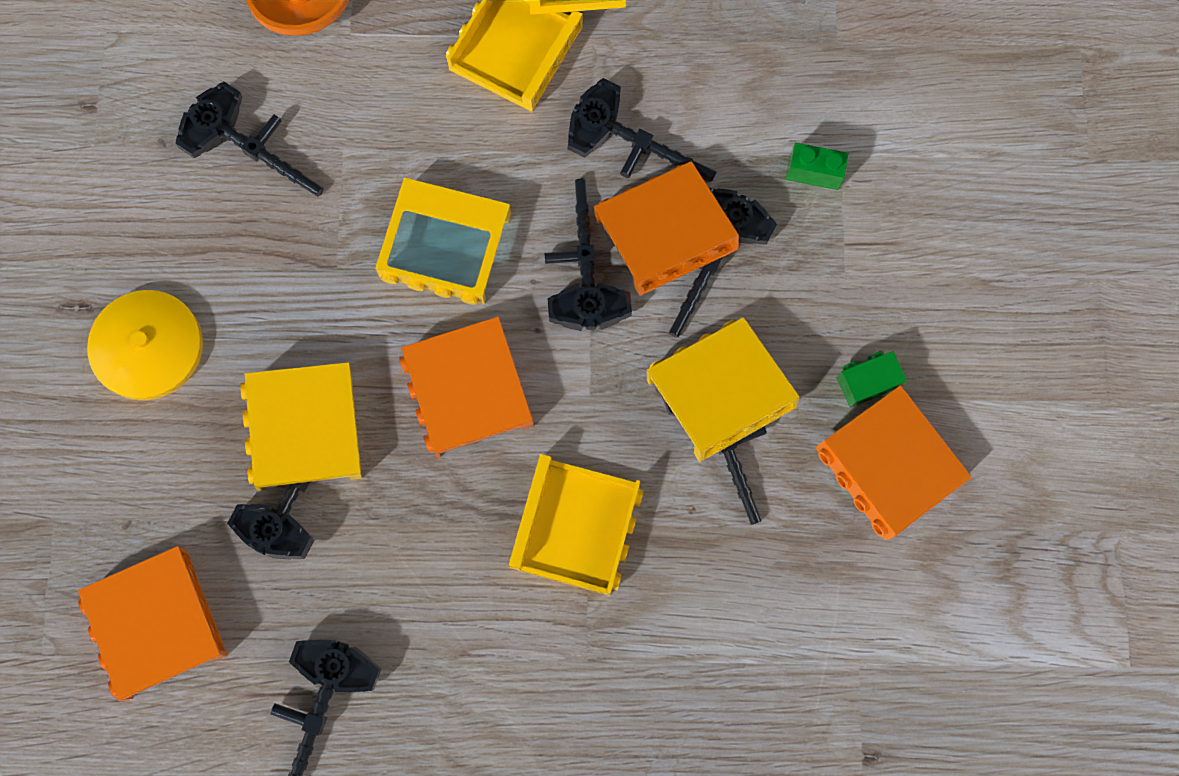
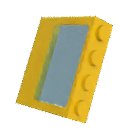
(442, 241)

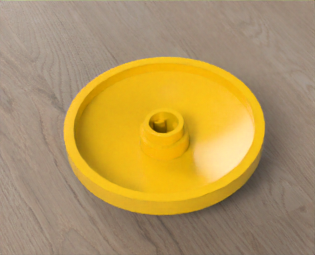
(145, 345)

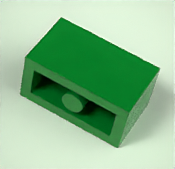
(817, 166)
(871, 379)

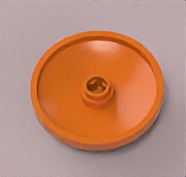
(296, 16)

